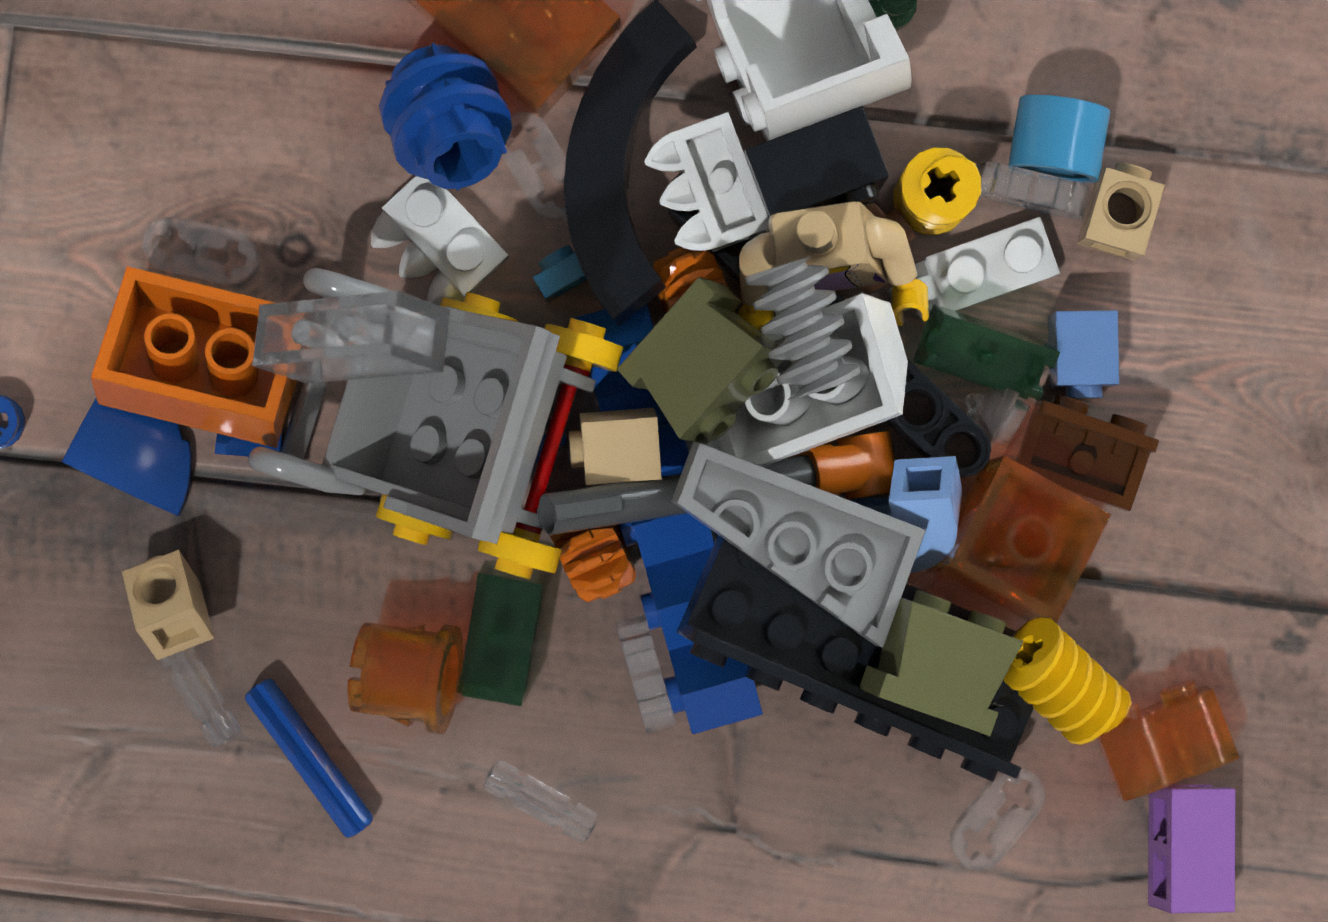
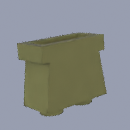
(702, 362)
(943, 662)

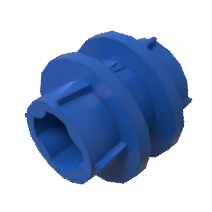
(445, 116)

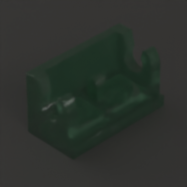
(984, 352)
(501, 639)

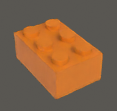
(188, 359)

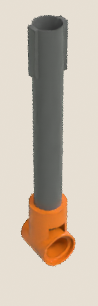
(855, 467)

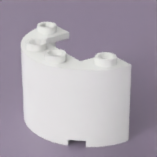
(806, 59)

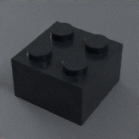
(819, 165)

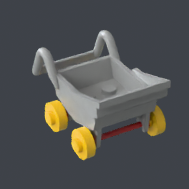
(457, 442)

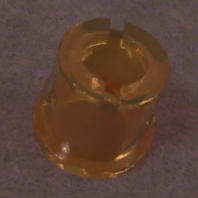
(407, 674)

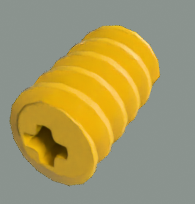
(936, 168)
(1065, 683)

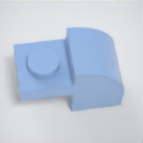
(927, 496)

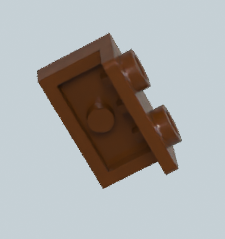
(1087, 453)

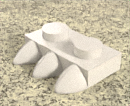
(712, 182)
(441, 238)

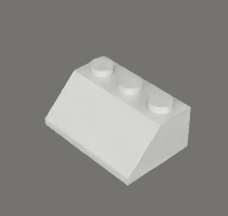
(778, 428)

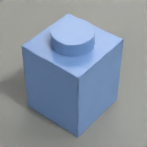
(1086, 351)

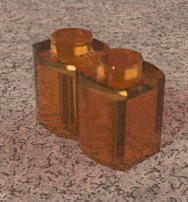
(1167, 741)

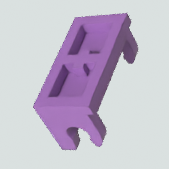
(1192, 849)

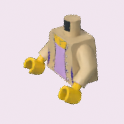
(845, 239)

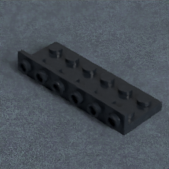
(785, 636)

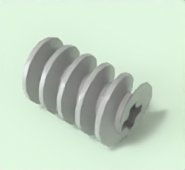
(803, 327)

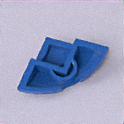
(134, 455)

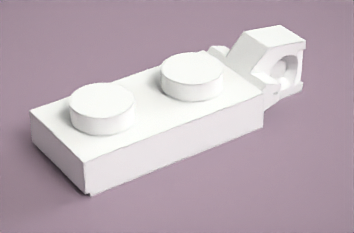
(988, 266)

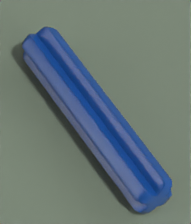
(308, 758)

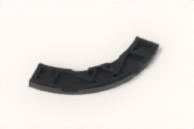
(602, 154)

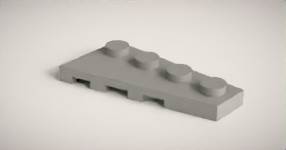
(813, 540)

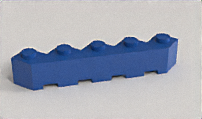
(673, 556)

